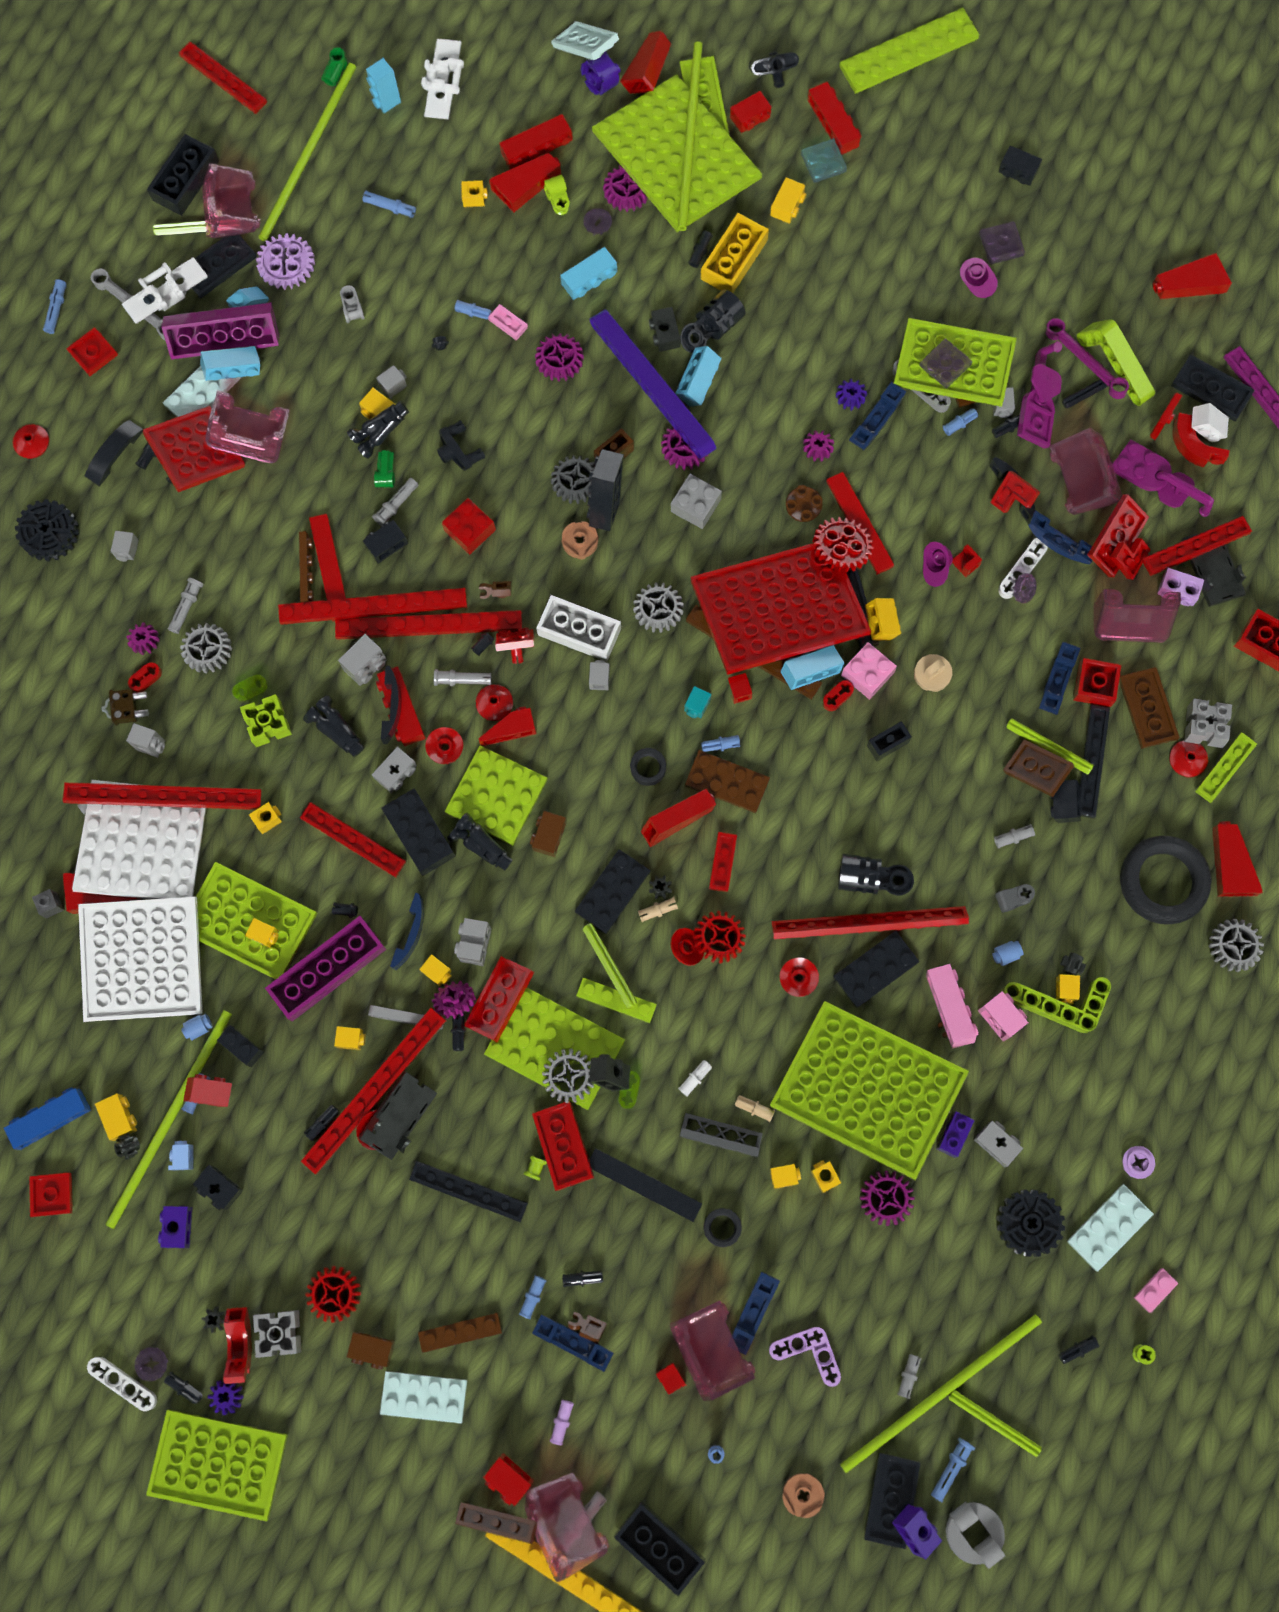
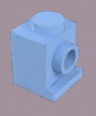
(181, 1156)

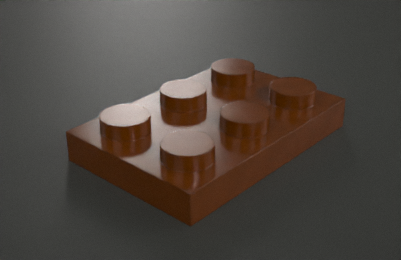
(1038, 768)

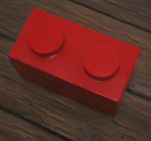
(750, 112)
(206, 1091)

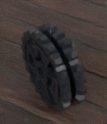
(47, 530)
(1046, 1223)

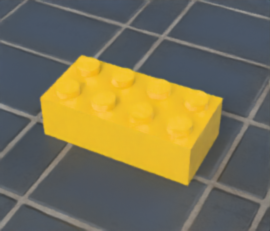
(734, 253)

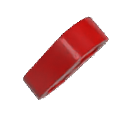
(144, 677)
(840, 698)

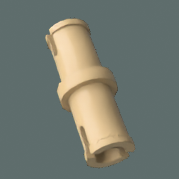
(657, 909)

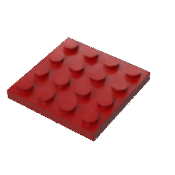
(184, 452)

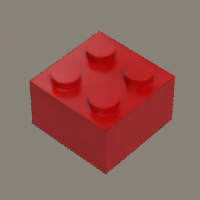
(468, 526)
(1097, 682)
(508, 1480)

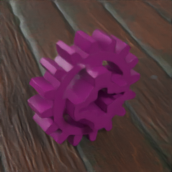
(453, 999)

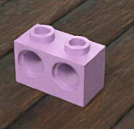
(1181, 582)

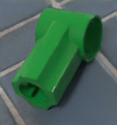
(335, 67)
(385, 475)

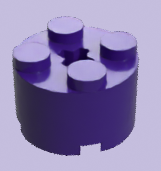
(600, 74)

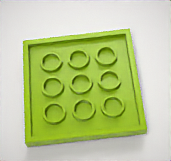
(497, 794)

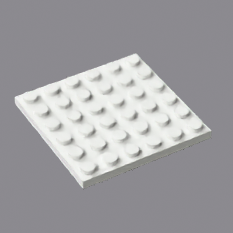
(139, 850)
(140, 959)

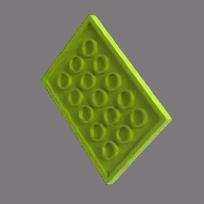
(982, 382)
(227, 908)
(540, 1030)
(217, 1465)

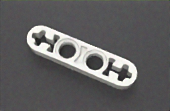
(1022, 567)
(124, 1380)

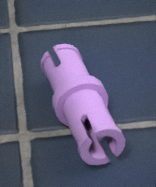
(561, 1422)

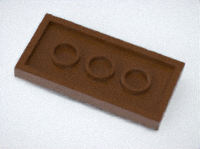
(1148, 708)
(727, 781)

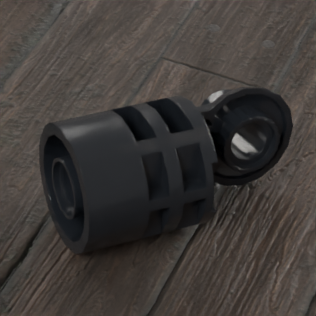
(713, 320)
(868, 876)

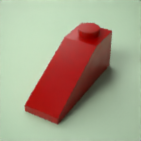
(513, 726)

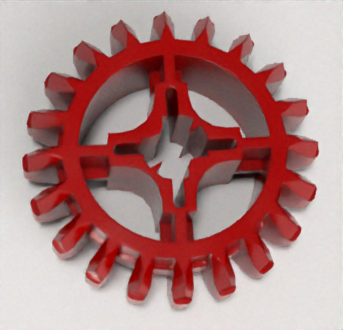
(724, 944)
(318, 1305)

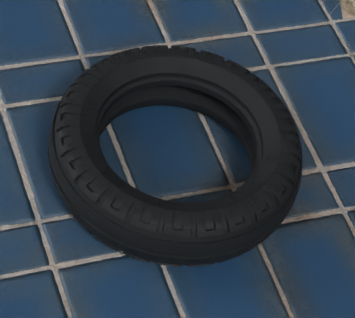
(1189, 856)

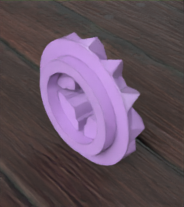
(1147, 1165)

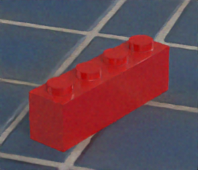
(833, 117)
(536, 141)
(409, 726)

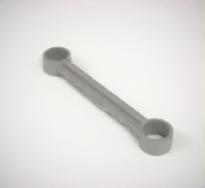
(123, 296)

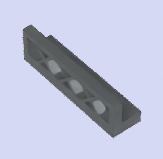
(719, 1142)

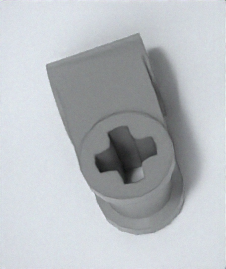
(351, 306)

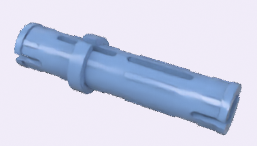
(395, 206)
(54, 306)

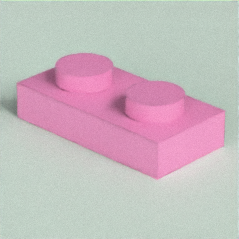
(508, 322)
(1156, 1290)

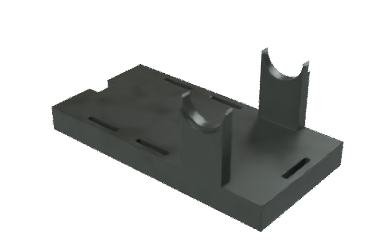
(1219, 575)
(393, 1125)

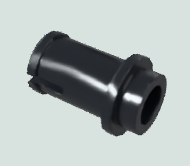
(482, 644)
(345, 909)

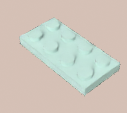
(585, 40)
(196, 393)
(1110, 1227)
(423, 1397)

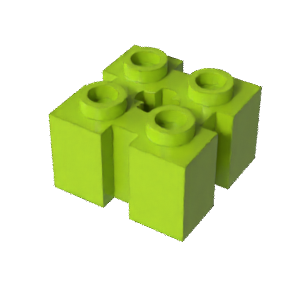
(258, 728)

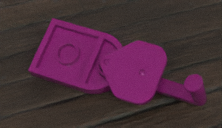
(1037, 405)
(1142, 465)

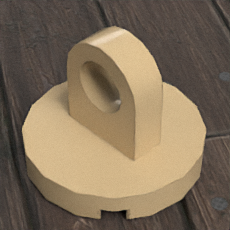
(933, 672)

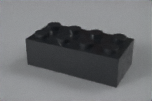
(182, 174)
(605, 489)
(418, 832)
(659, 1548)

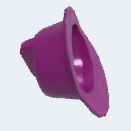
(978, 277)
(936, 563)

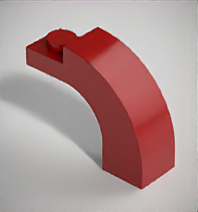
(1191, 447)
(238, 1345)

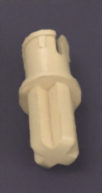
(754, 1108)

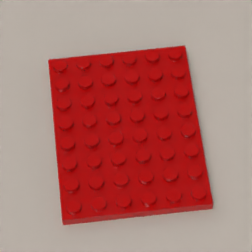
(778, 608)

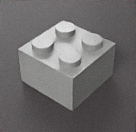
(696, 501)
(362, 660)

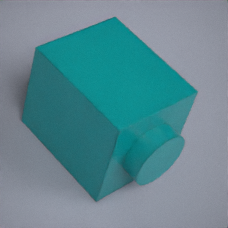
(697, 703)

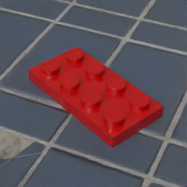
(1122, 526)
(499, 999)
(563, 1146)

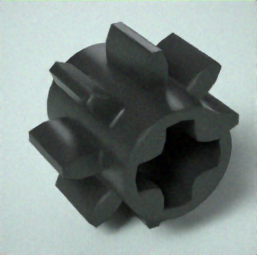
(662, 881)
(1073, 964)
(126, 1146)
(209, 1318)

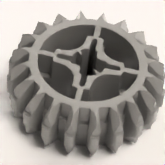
(670, 616)
(204, 633)
(1236, 953)
(559, 1078)

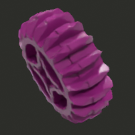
(616, 194)
(558, 343)
(674, 454)
(895, 1204)

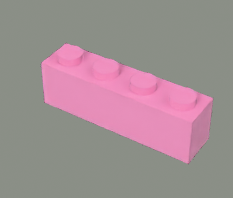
(951, 1006)

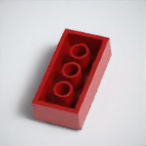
(1261, 639)

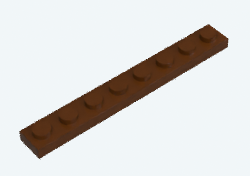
(697, 620)

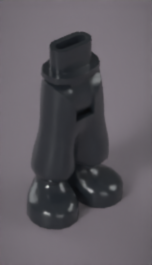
(378, 428)
(334, 726)
(479, 842)

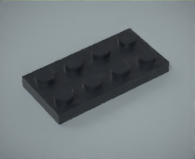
(222, 262)
(1212, 386)
(612, 891)
(876, 969)
(891, 1492)

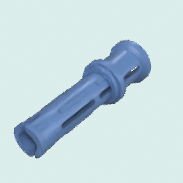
(939, 1492)

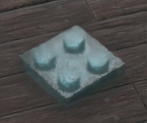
(823, 160)

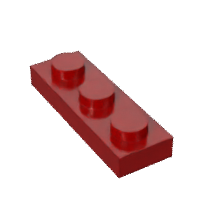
(723, 862)

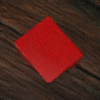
(967, 561)
(740, 688)
(670, 1378)

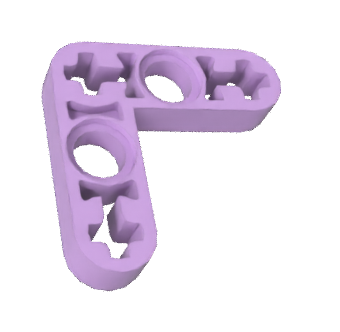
(815, 1346)

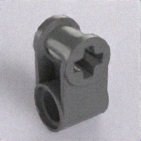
(1011, 898)

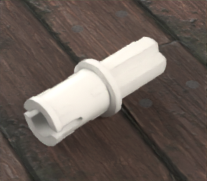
(695, 1078)

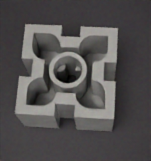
(1208, 723)
(473, 942)
(269, 1344)

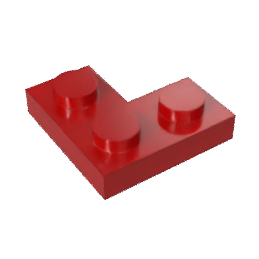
(1014, 488)
(1130, 559)

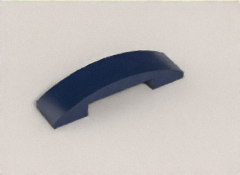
(878, 416)
(1057, 541)
(1059, 678)
(401, 956)
(754, 1311)
(573, 1343)

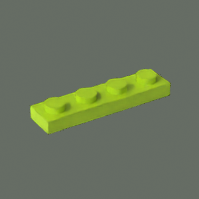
(1226, 767)
(610, 998)

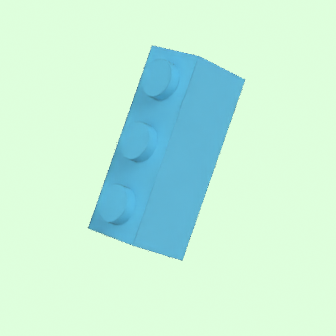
(383, 85)
(589, 273)
(230, 363)
(698, 376)
(812, 667)

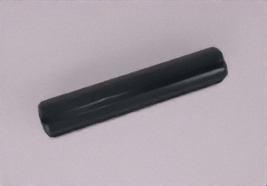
(1083, 393)

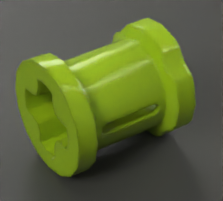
(535, 1168)
(1137, 1352)

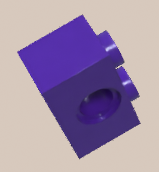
(955, 1134)
(181, 1237)
(917, 1531)

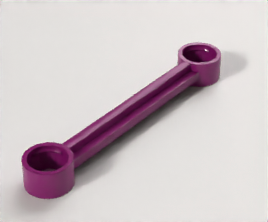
(1087, 358)

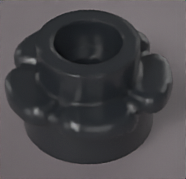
(440, 343)

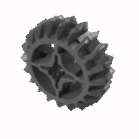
(562, 475)

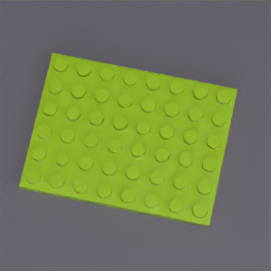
(650, 147)
(870, 1089)

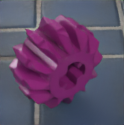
(823, 450)
(136, 641)

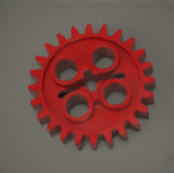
(842, 544)

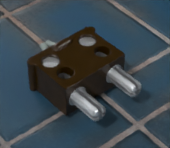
(122, 706)

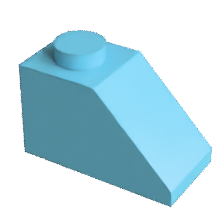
(247, 297)

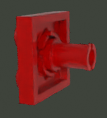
(515, 642)

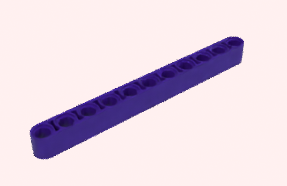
(653, 384)

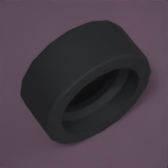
(652, 753)
(737, 1231)

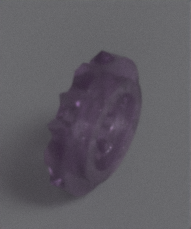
(592, 217)
(1024, 595)
(144, 1357)

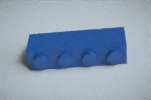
(47, 1119)

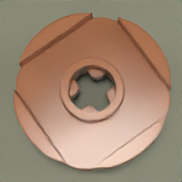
(579, 550)
(798, 1506)

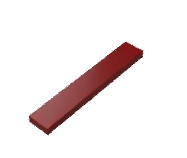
(223, 77)
(853, 510)
(1196, 545)
(327, 557)
(353, 839)

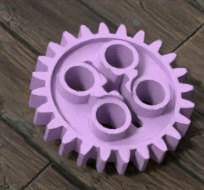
(301, 261)

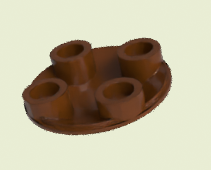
(804, 503)

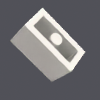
(1210, 422)

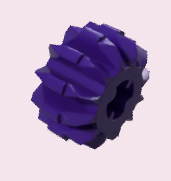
(857, 391)
(218, 1398)

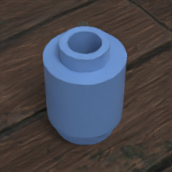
(1007, 953)
(196, 1026)

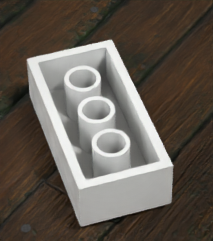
(579, 628)

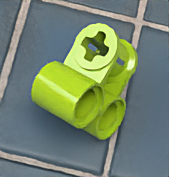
(556, 192)

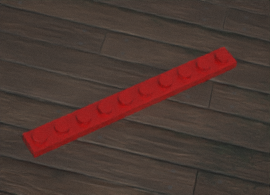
(372, 606)
(428, 624)
(162, 796)
(870, 922)
(373, 1090)

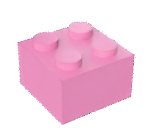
(868, 670)
(1003, 1016)

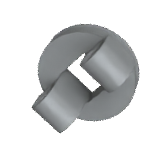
(986, 1552)

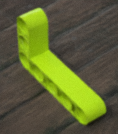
(1121, 357)
(1059, 1006)

